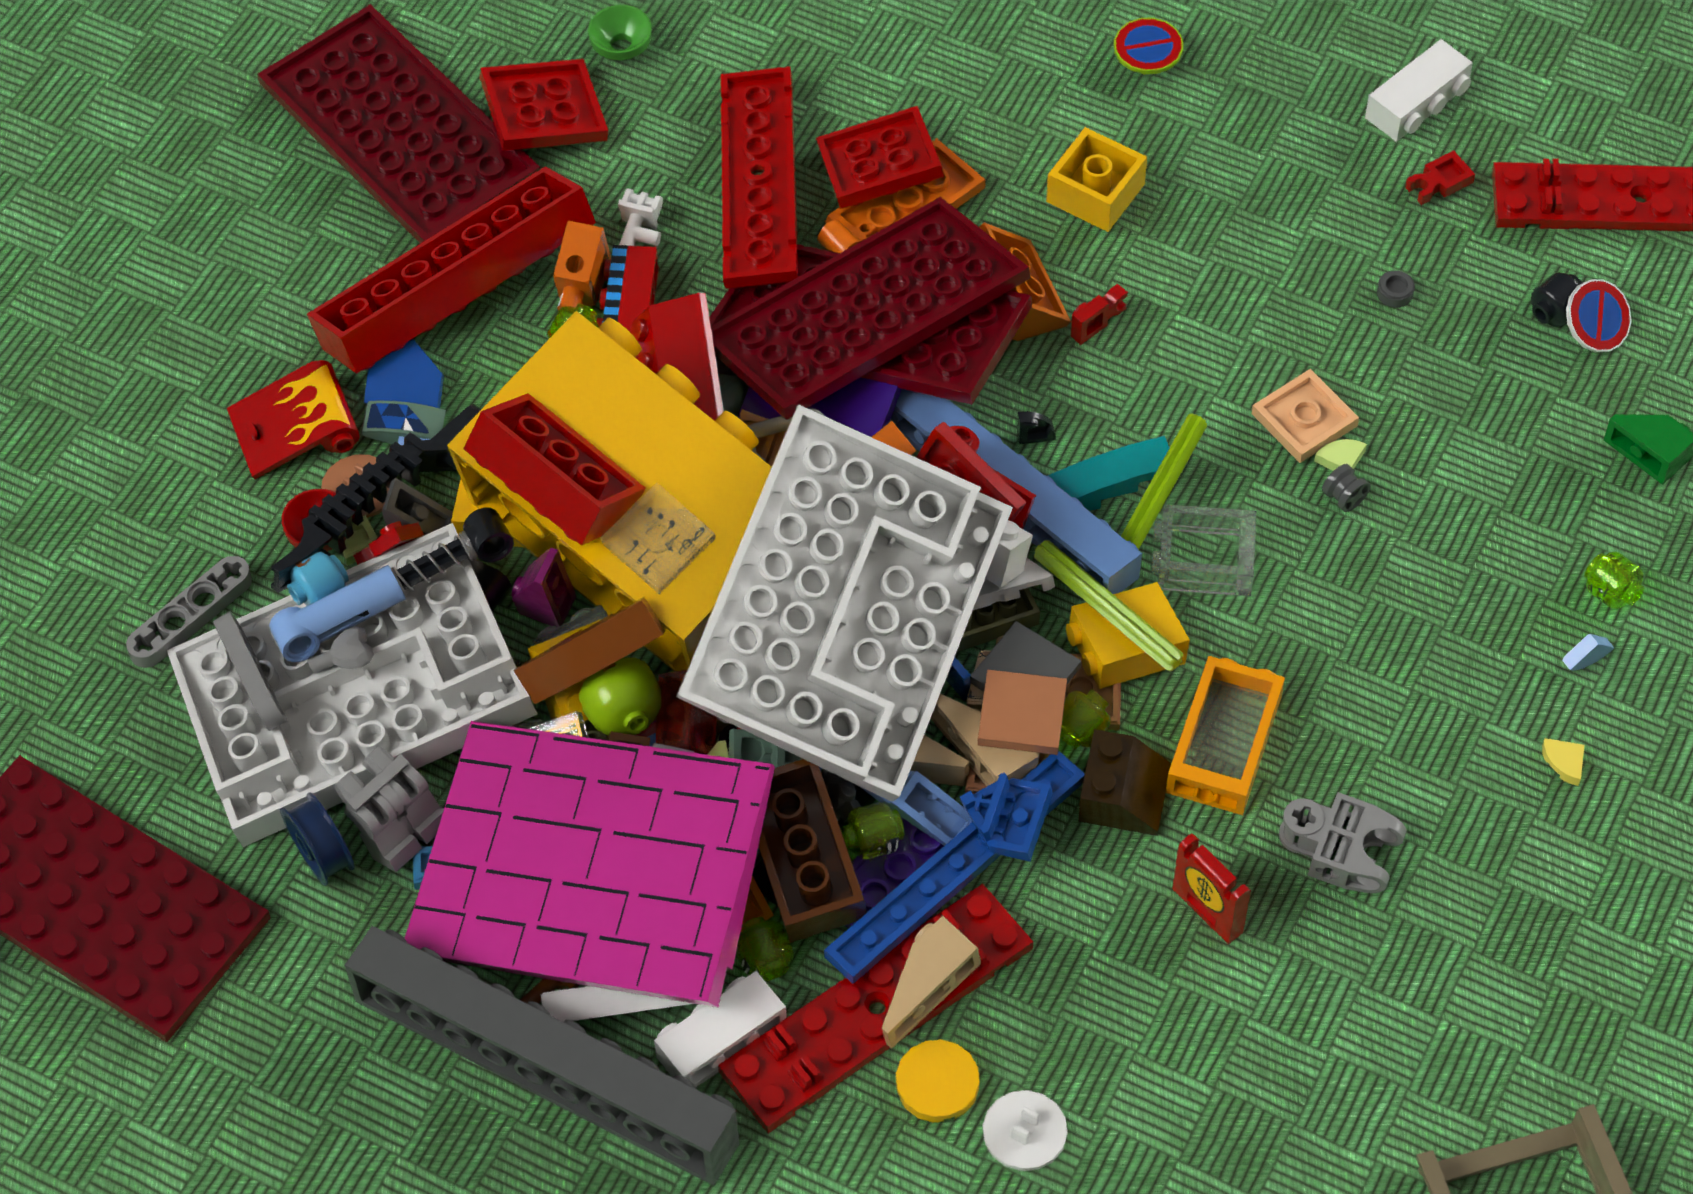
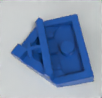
(405, 377)
(1009, 815)

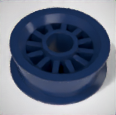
(317, 839)

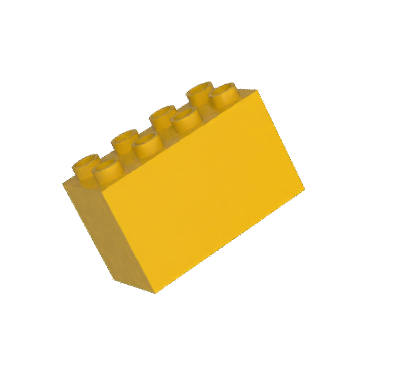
(656, 437)

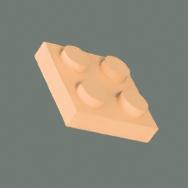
(1305, 415)

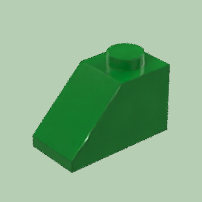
(1651, 442)

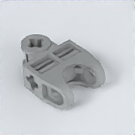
(1320, 836)

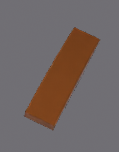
(589, 650)

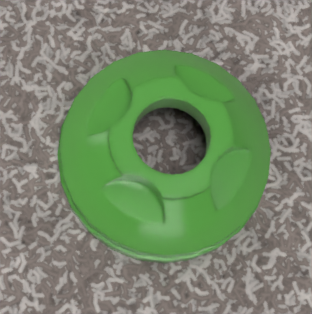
(620, 23)

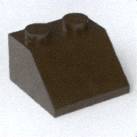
(1123, 784)

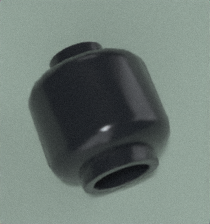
(1551, 298)

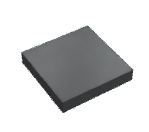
(1026, 653)

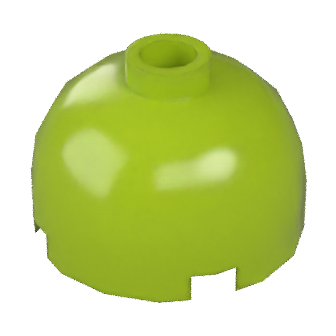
(622, 697)

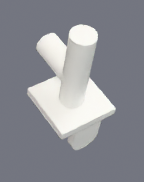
(638, 212)

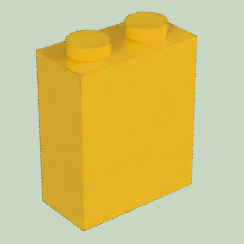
(1109, 652)

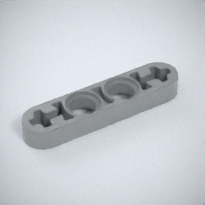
(184, 607)
(249, 671)

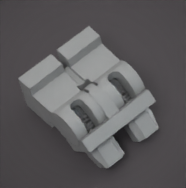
(391, 808)

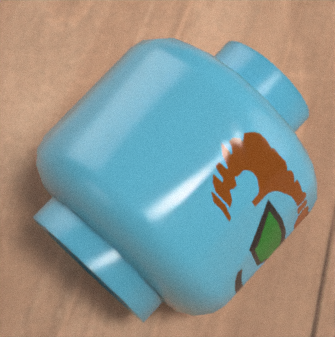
(316, 578)

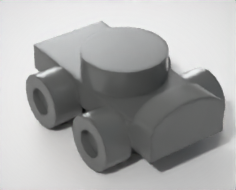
(841, 793)

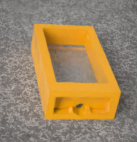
(1225, 735)

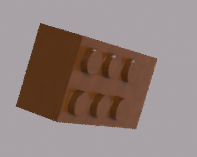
(807, 854)

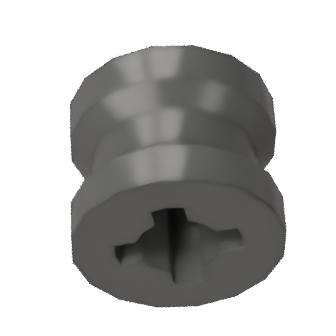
(1346, 487)

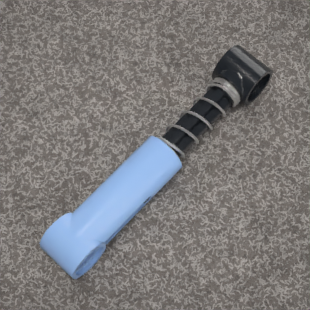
(303, 629)

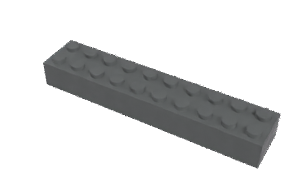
(544, 1054)

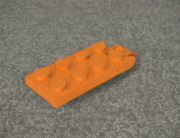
(855, 223)

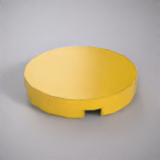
(937, 1080)

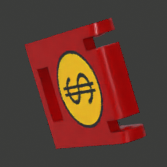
(1206, 888)

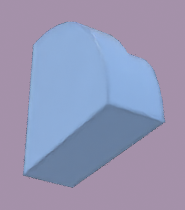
(1587, 652)

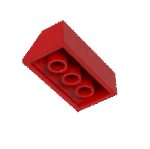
(681, 336)
(552, 468)

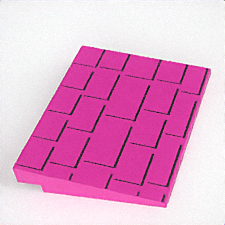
(593, 862)

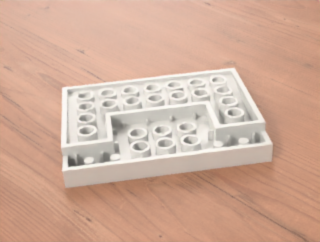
(846, 603)
(430, 676)

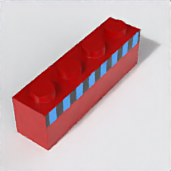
(631, 283)

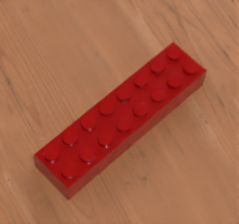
(449, 270)

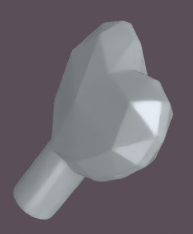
(347, 651)

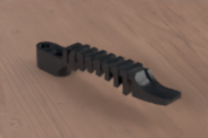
(334, 518)

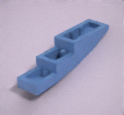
(928, 808)

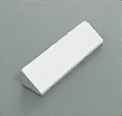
(599, 1002)

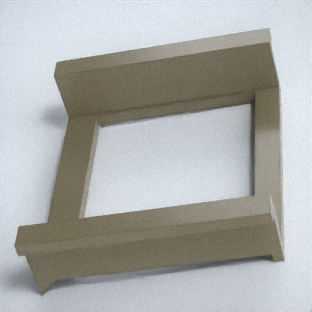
(1584, 1132)

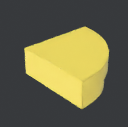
(1565, 759)

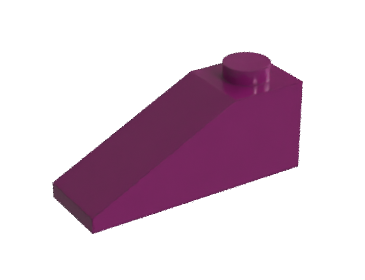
(545, 590)

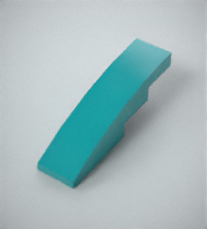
(1112, 472)

